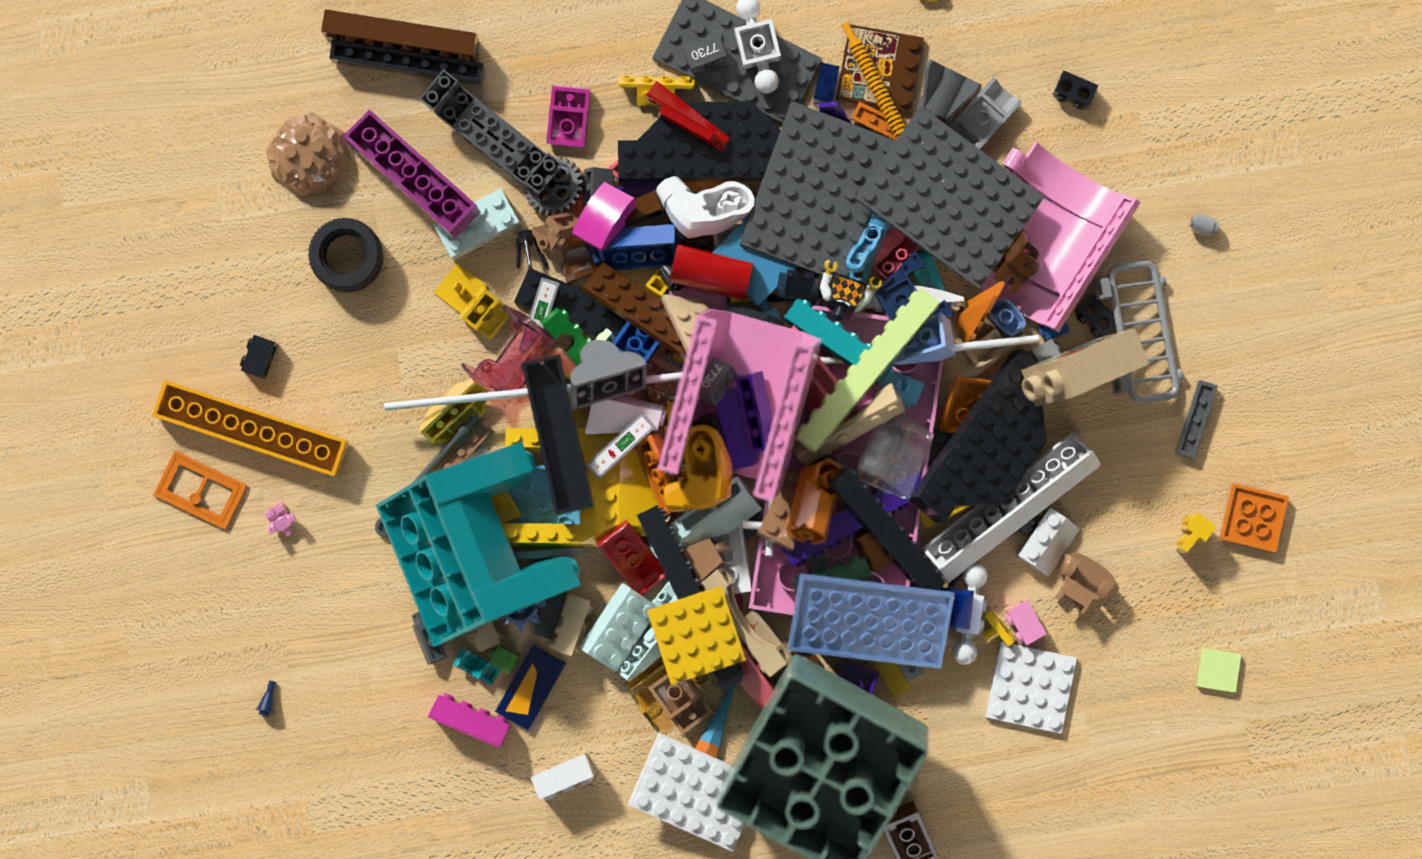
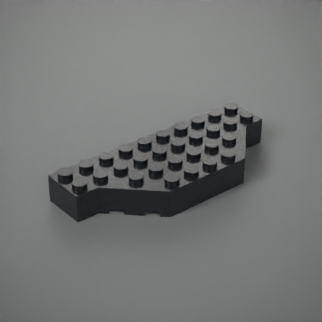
(671, 151)
(987, 449)

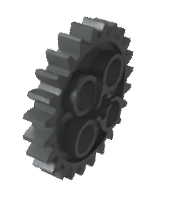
(554, 202)

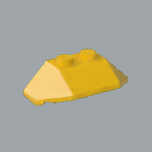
(444, 420)

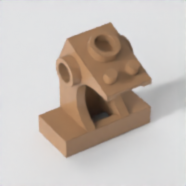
(559, 235)
(654, 394)

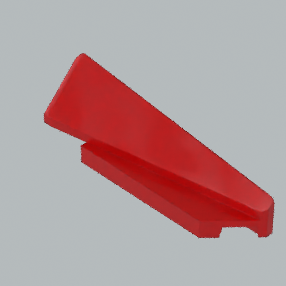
(685, 117)

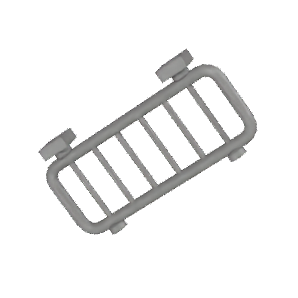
(1107, 288)

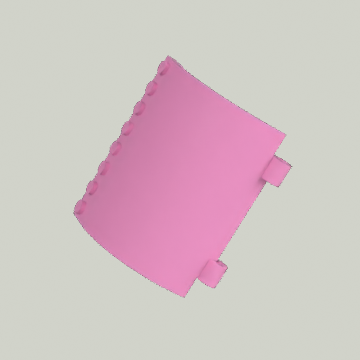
(1069, 229)

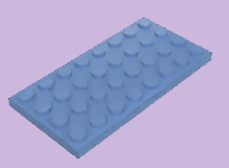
(870, 621)

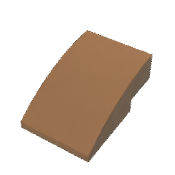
(682, 702)

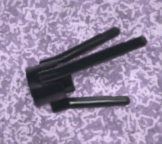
(527, 239)

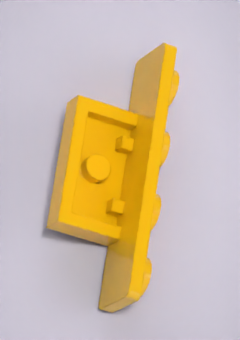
(646, 82)

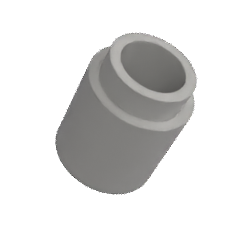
(1204, 225)

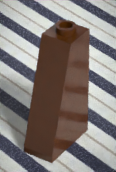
(646, 208)

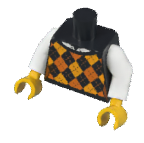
(844, 293)

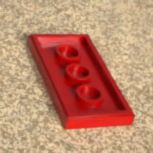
(632, 558)

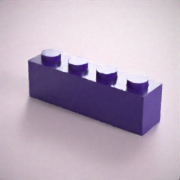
(755, 409)
(734, 431)

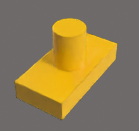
(998, 629)

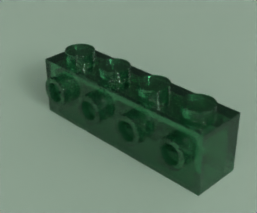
(855, 570)

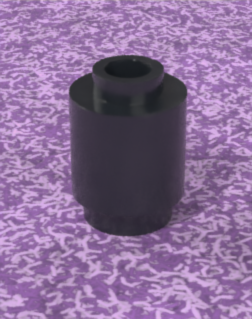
(665, 272)

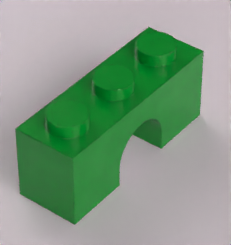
(558, 323)

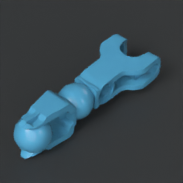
(866, 250)

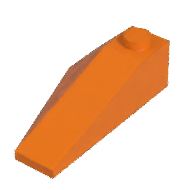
(975, 312)
(649, 455)

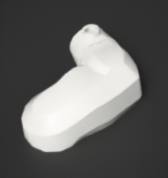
(707, 211)

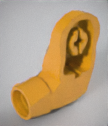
(707, 473)

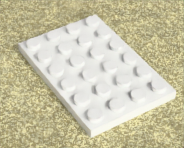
(684, 791)

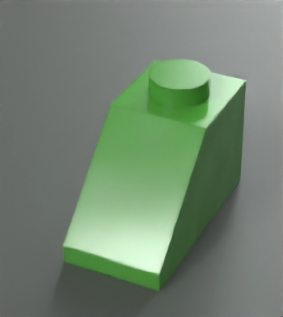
(504, 659)

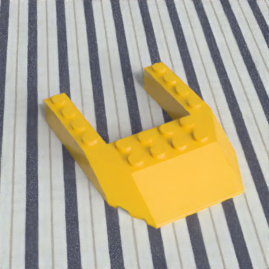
(616, 497)

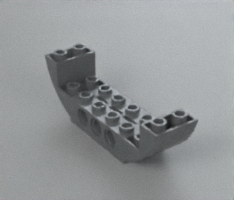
(489, 133)

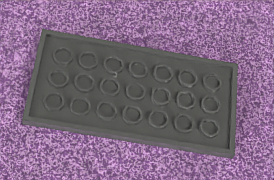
(702, 19)

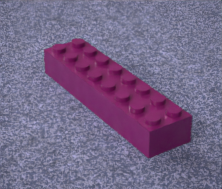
(411, 174)

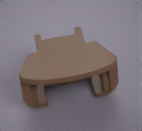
(1084, 580)

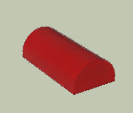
(710, 272)

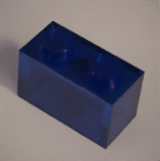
(826, 83)

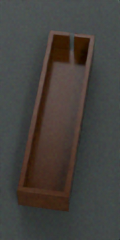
(399, 35)

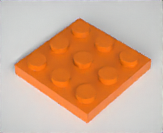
(1253, 517)

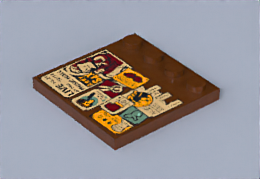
(895, 59)

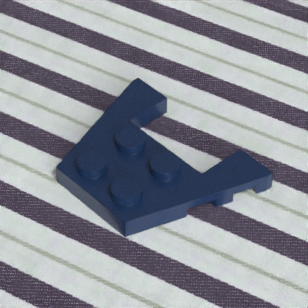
(899, 288)

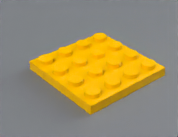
(696, 635)

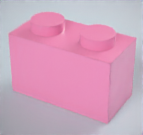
(1025, 623)

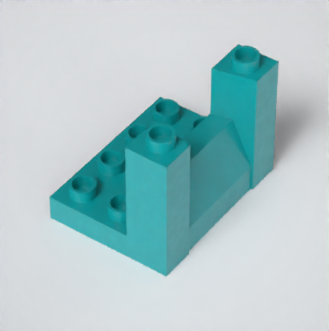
(459, 551)

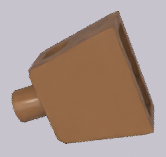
(706, 557)

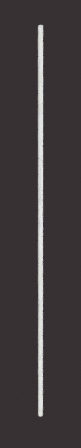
(667, 377)

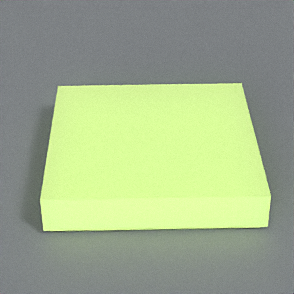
(1218, 670)

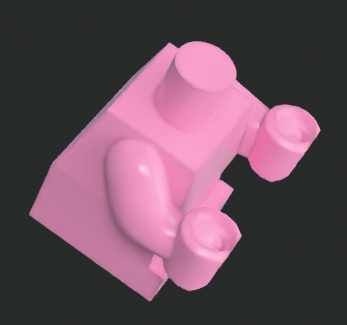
(280, 519)

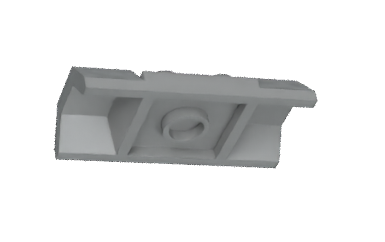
(985, 114)

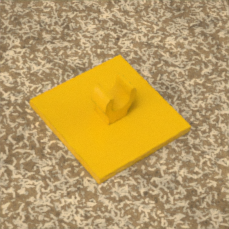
(459, 287)

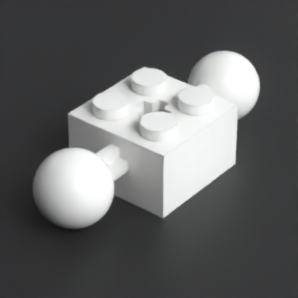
(751, 56)
(964, 650)

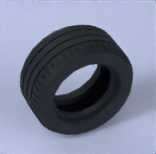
(326, 235)

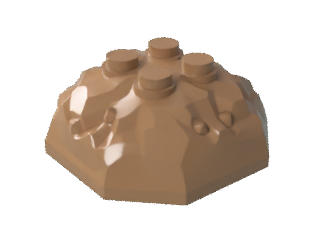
(308, 154)

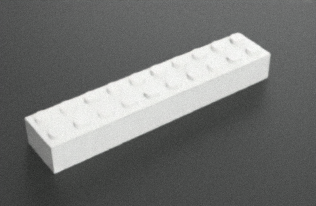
(992, 523)

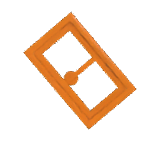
(195, 498)

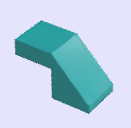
(476, 666)

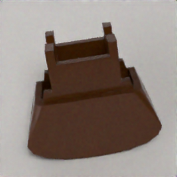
(1015, 263)

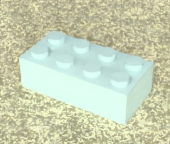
(493, 221)
(618, 627)

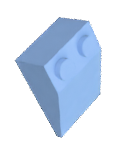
(930, 343)

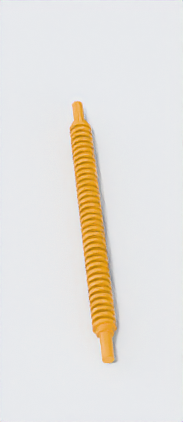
(874, 82)

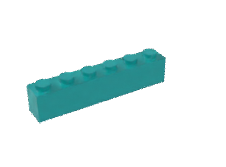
(833, 337)

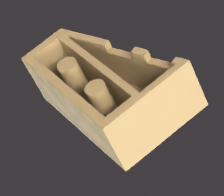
(571, 625)

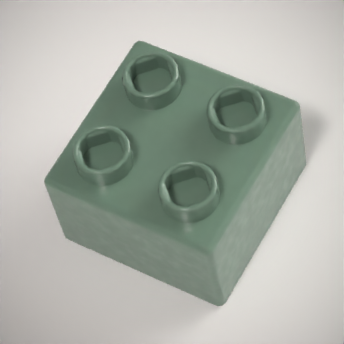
(823, 765)

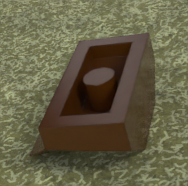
(577, 264)

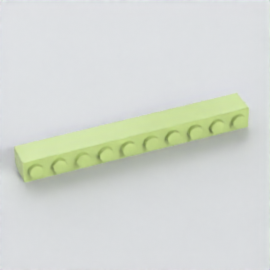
(867, 371)

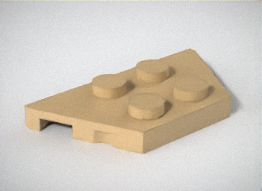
(683, 315)

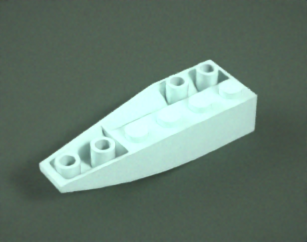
(717, 520)
(646, 648)

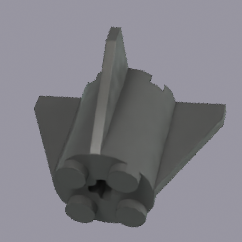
(945, 91)

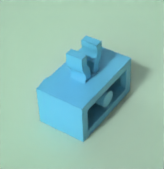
(907, 387)

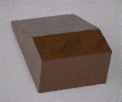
(908, 834)

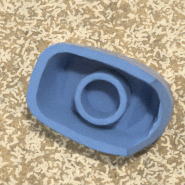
(1007, 317)

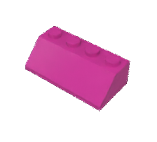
(469, 720)

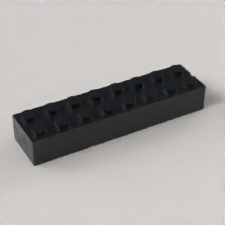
(558, 435)

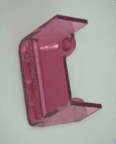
(527, 344)

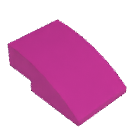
(568, 116)
(604, 216)

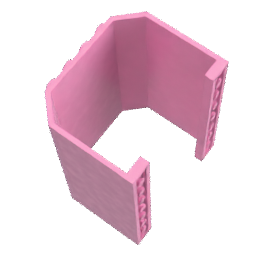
(750, 347)

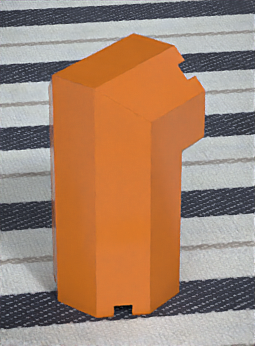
(813, 502)

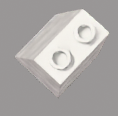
(620, 412)

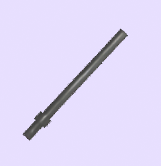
(463, 430)

